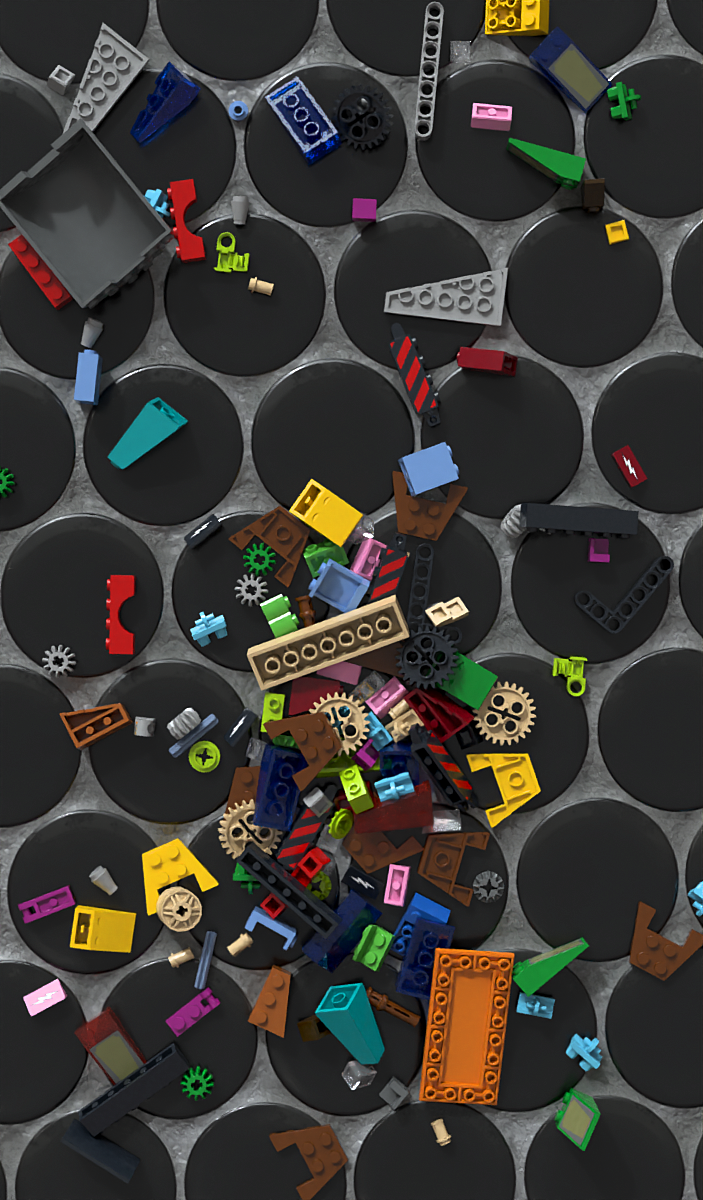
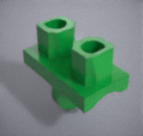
(620, 92)
(241, 875)

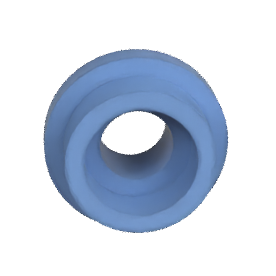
(241, 116)

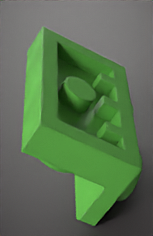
(319, 553)
(373, 947)

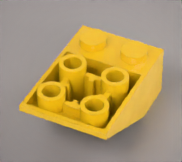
(517, 17)
(326, 513)
(102, 929)

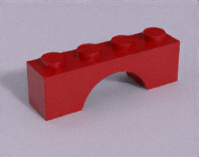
(183, 196)
(40, 272)
(121, 589)
(305, 873)

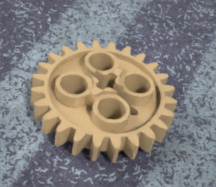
(355, 718)
(498, 730)
(236, 842)

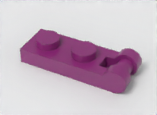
(47, 904)
(192, 1012)

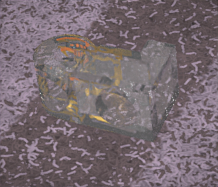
(367, 687)

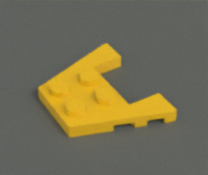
(514, 778)
(169, 864)

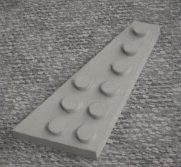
(106, 78)
(461, 299)

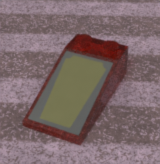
(110, 1045)

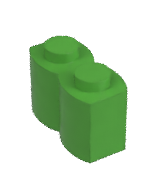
(279, 616)

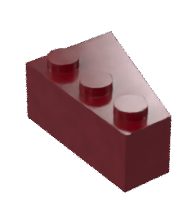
(438, 712)

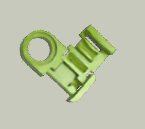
(227, 260)
(573, 669)

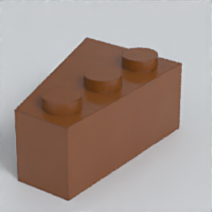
(95, 724)
(272, 1002)

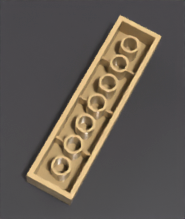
(328, 642)

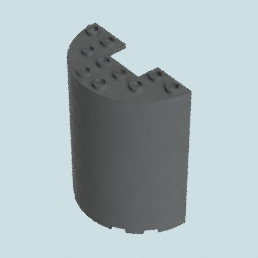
(85, 217)

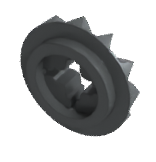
(481, 880)

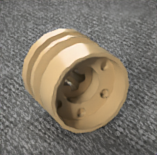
(169, 903)

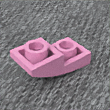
(342, 671)

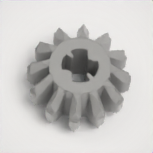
(511, 523)
(253, 583)
(52, 658)
(184, 723)

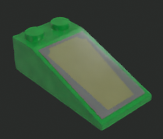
(556, 165)
(539, 969)
(577, 1117)

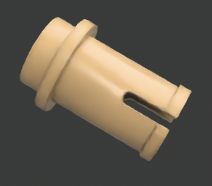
(260, 286)
(401, 708)
(240, 944)
(181, 957)
(441, 1132)

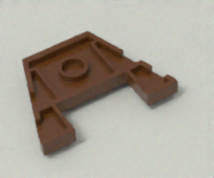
(422, 516)
(282, 534)
(314, 738)
(244, 787)
(375, 850)
(443, 857)
(656, 953)
(320, 1151)

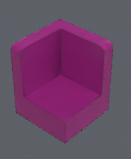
(364, 210)
(598, 550)
(366, 755)

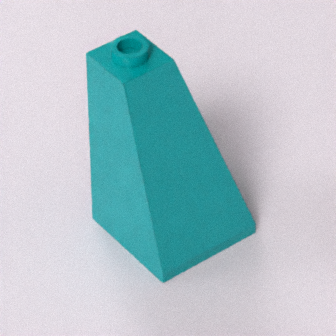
(148, 430)
(350, 1018)

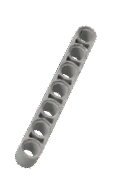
(428, 62)

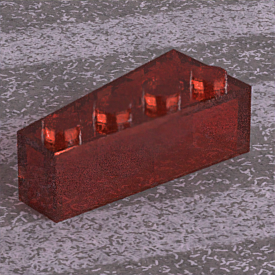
(406, 812)

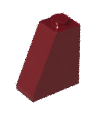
(487, 361)
(309, 690)

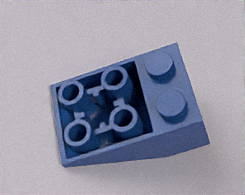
(418, 907)

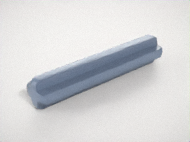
(193, 735)
(205, 960)

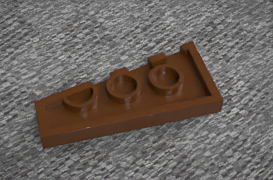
(380, 659)

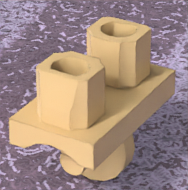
(400, 726)

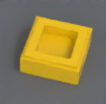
(616, 232)

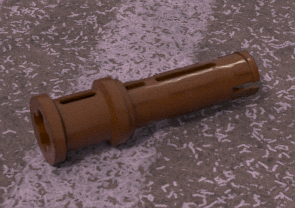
(306, 610)
(380, 1002)

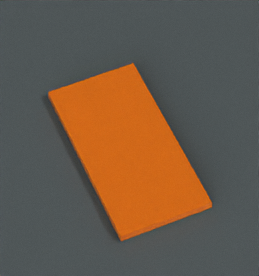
(466, 1026)

